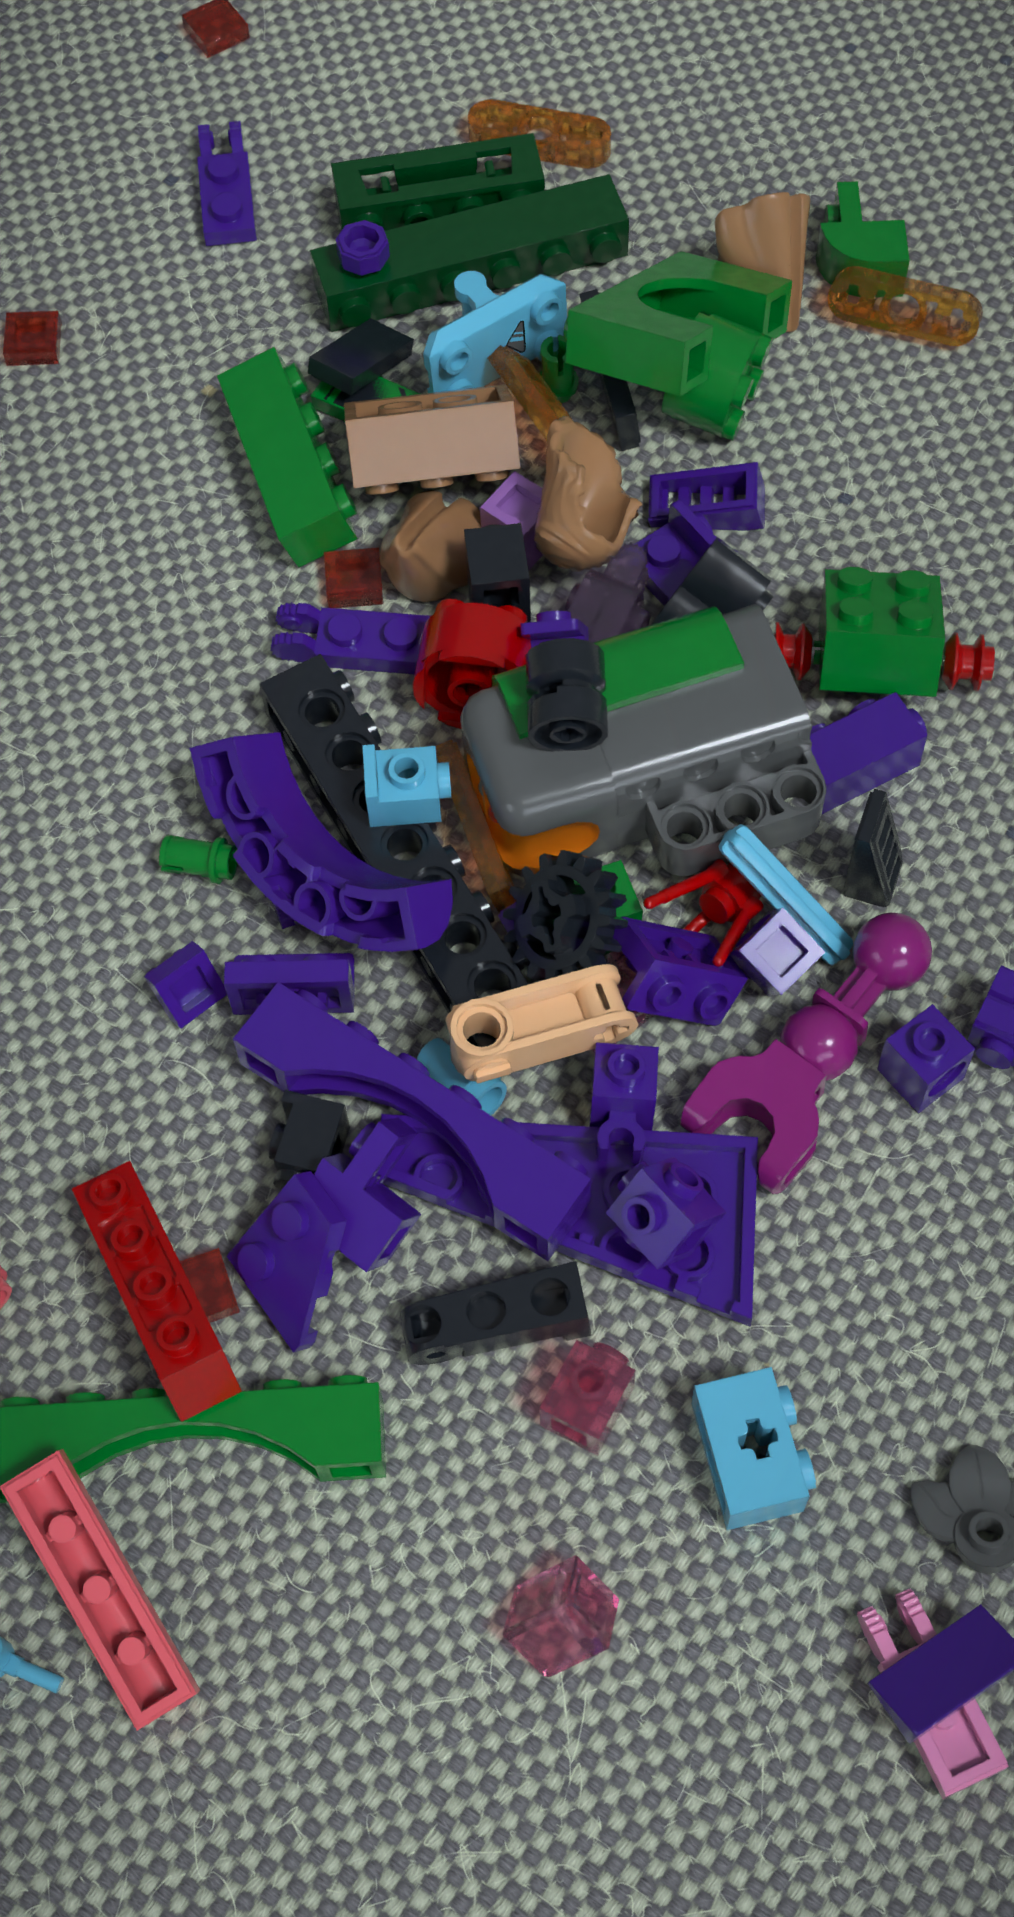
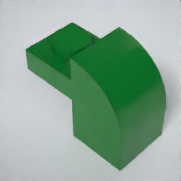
(850, 242)

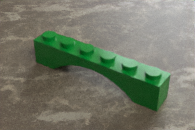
(322, 1429)

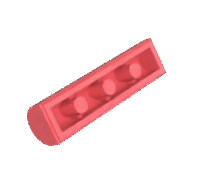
(100, 1589)

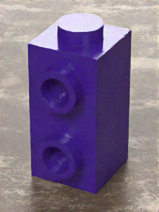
(867, 748)

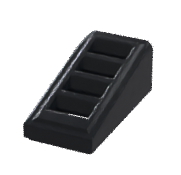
(875, 854)

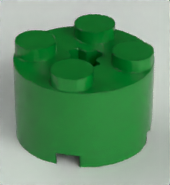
(732, 379)

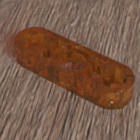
(575, 126)
(937, 331)

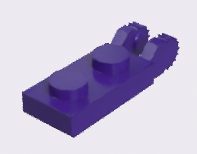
(225, 189)
(350, 638)

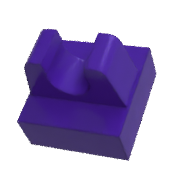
(186, 984)

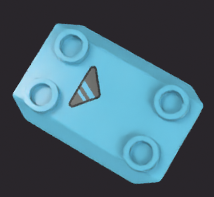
(515, 319)

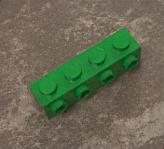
(287, 458)

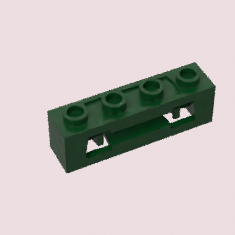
(435, 181)

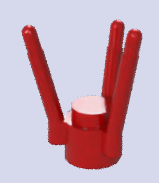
(723, 898)

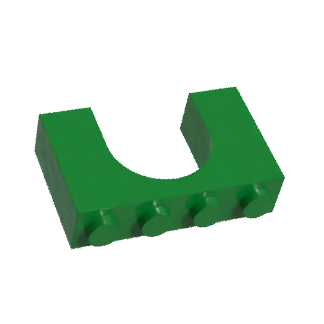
(648, 327)

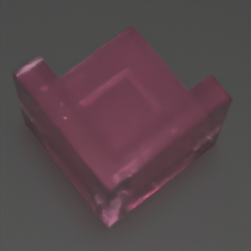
(561, 1617)

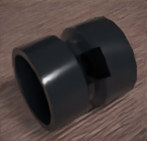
(566, 695)

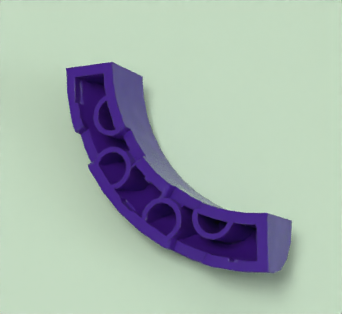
(301, 863)

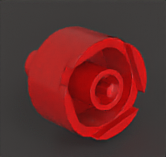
(463, 650)

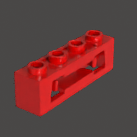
(156, 1292)

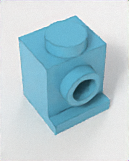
(404, 785)

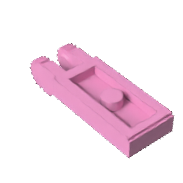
(960, 1747)

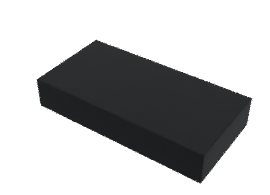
(360, 356)

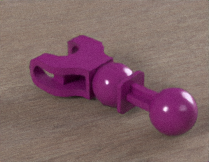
(813, 1048)

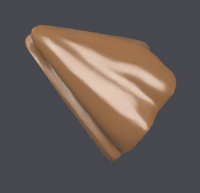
(768, 238)
(428, 546)

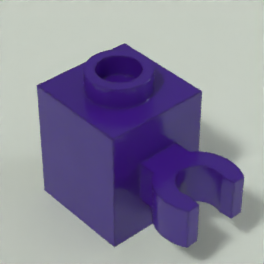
(623, 1096)

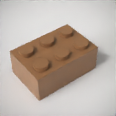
(432, 438)

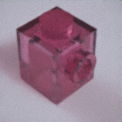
(588, 1395)

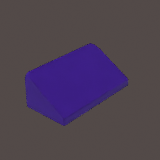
(945, 1673)

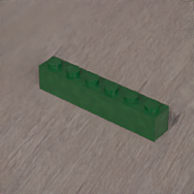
(501, 240)

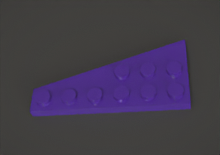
(712, 1277)

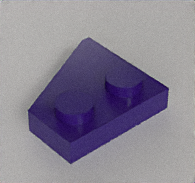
(290, 1256)

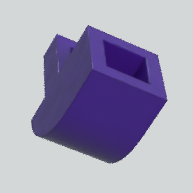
(374, 1213)

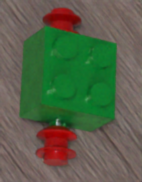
(884, 637)

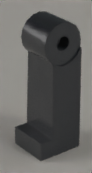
(497, 1316)

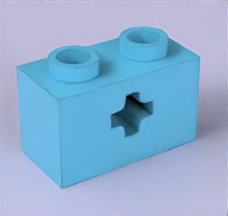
(749, 1487)

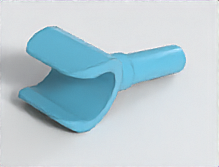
(17, 1667)

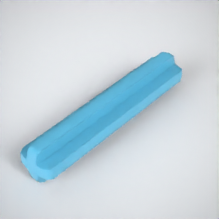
(783, 890)

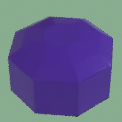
(362, 247)

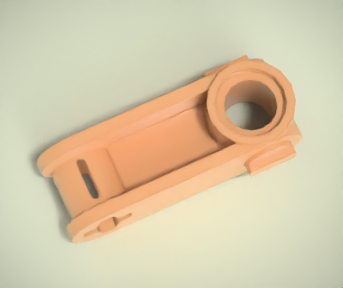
(539, 1023)

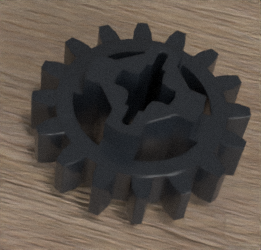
(563, 916)

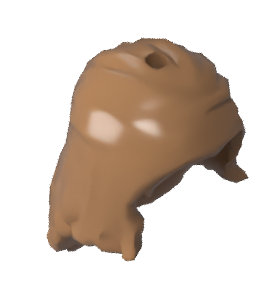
(582, 503)

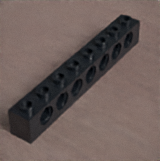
(315, 694)

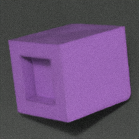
(515, 503)

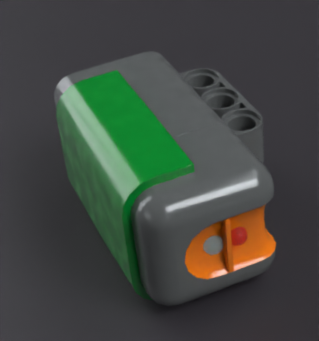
(695, 735)

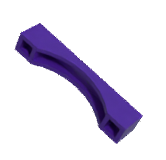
(310, 1052)

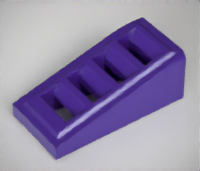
(725, 480)

